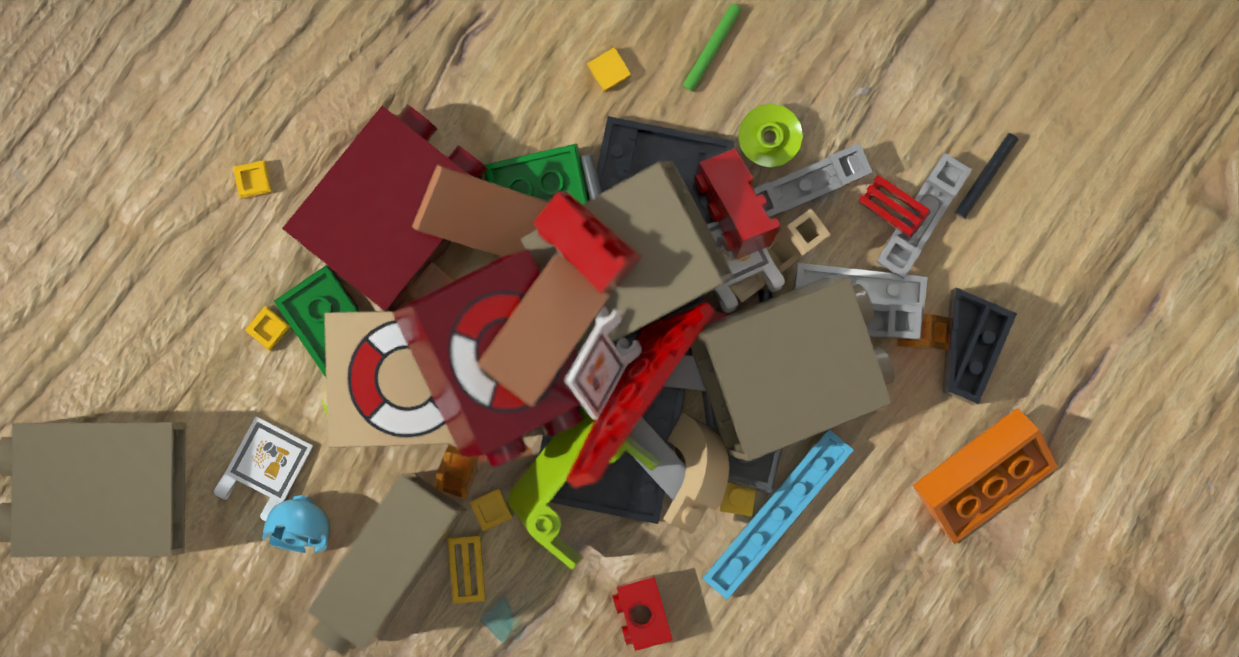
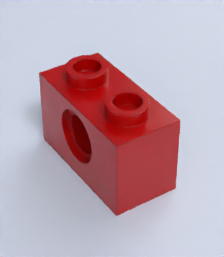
(656, 628)

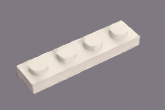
(881, 286)

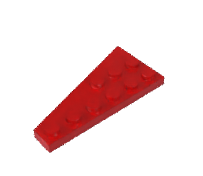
(662, 349)

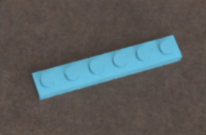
(777, 514)

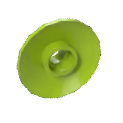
(772, 119)

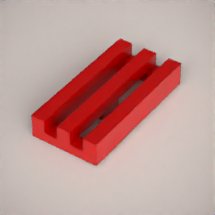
(873, 190)

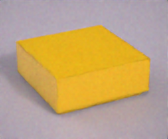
(609, 69)
(252, 179)
(268, 328)
(491, 509)

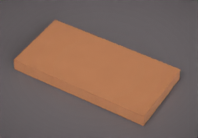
(477, 212)
(542, 330)

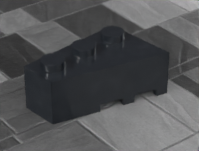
(975, 344)

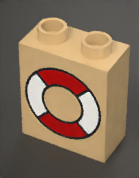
(376, 386)

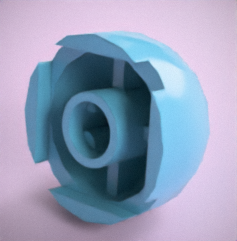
(297, 525)

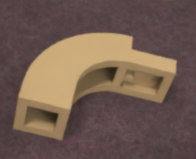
(787, 249)
(704, 476)

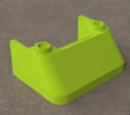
(546, 477)

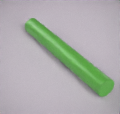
(712, 47)

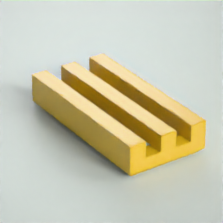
(466, 568)

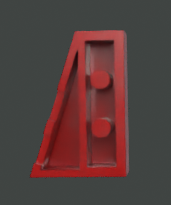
(735, 204)
(586, 242)

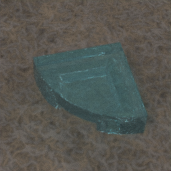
(499, 619)

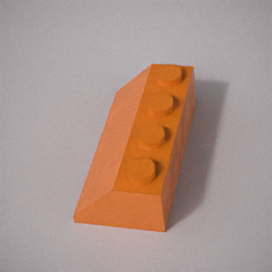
(986, 475)

